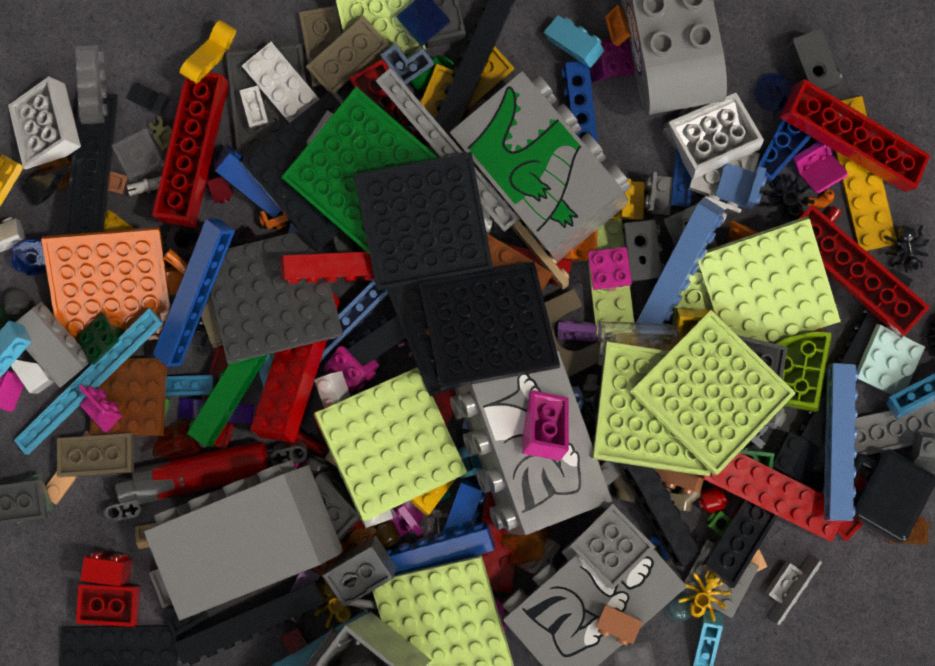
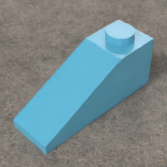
(708, 639)

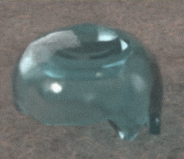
(678, 611)

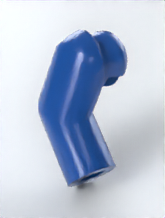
(656, 541)

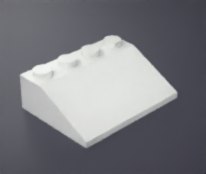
(44, 124)
(715, 135)

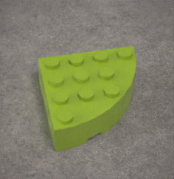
(806, 368)

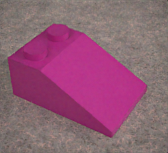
(546, 426)

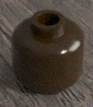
(387, 533)

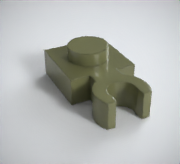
(162, 134)

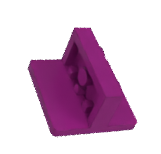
(407, 518)

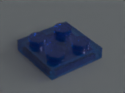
(423, 20)

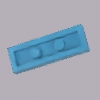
(189, 385)

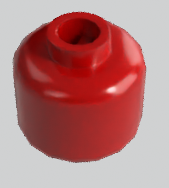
(713, 499)

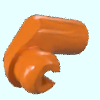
(824, 200)

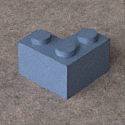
(407, 66)

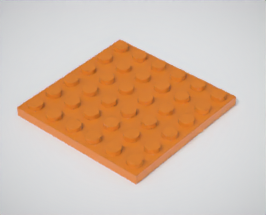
(107, 274)

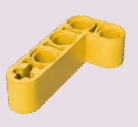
(210, 53)

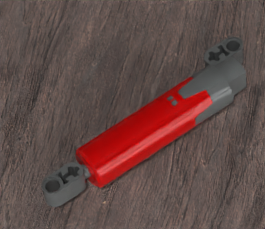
(196, 474)

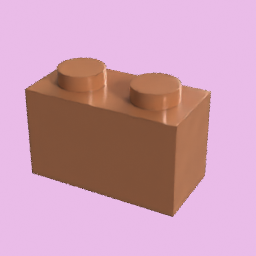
(618, 624)

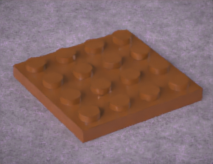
(140, 393)

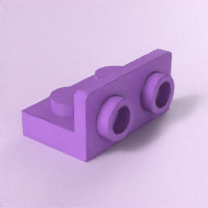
(577, 331)

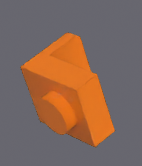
(278, 222)

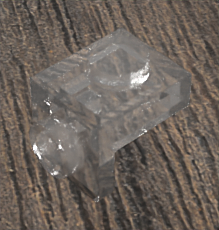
(431, 523)

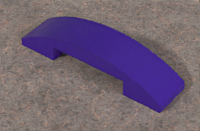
(190, 409)

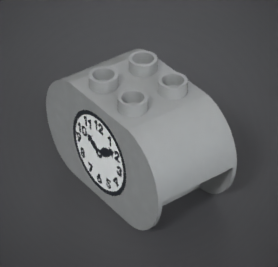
(676, 53)

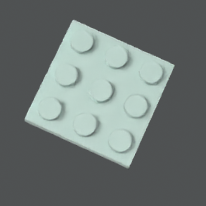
(889, 360)

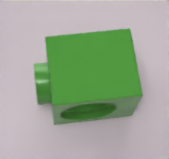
(713, 519)

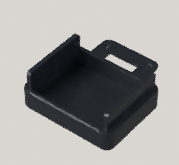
(891, 494)

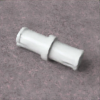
(146, 185)

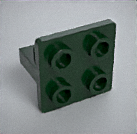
(99, 338)

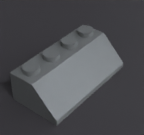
(53, 345)

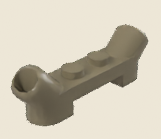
(681, 500)

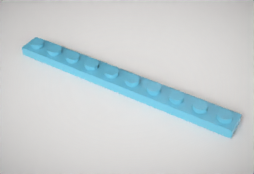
(93, 376)

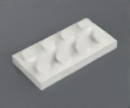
(280, 82)

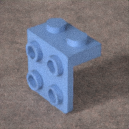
(741, 186)

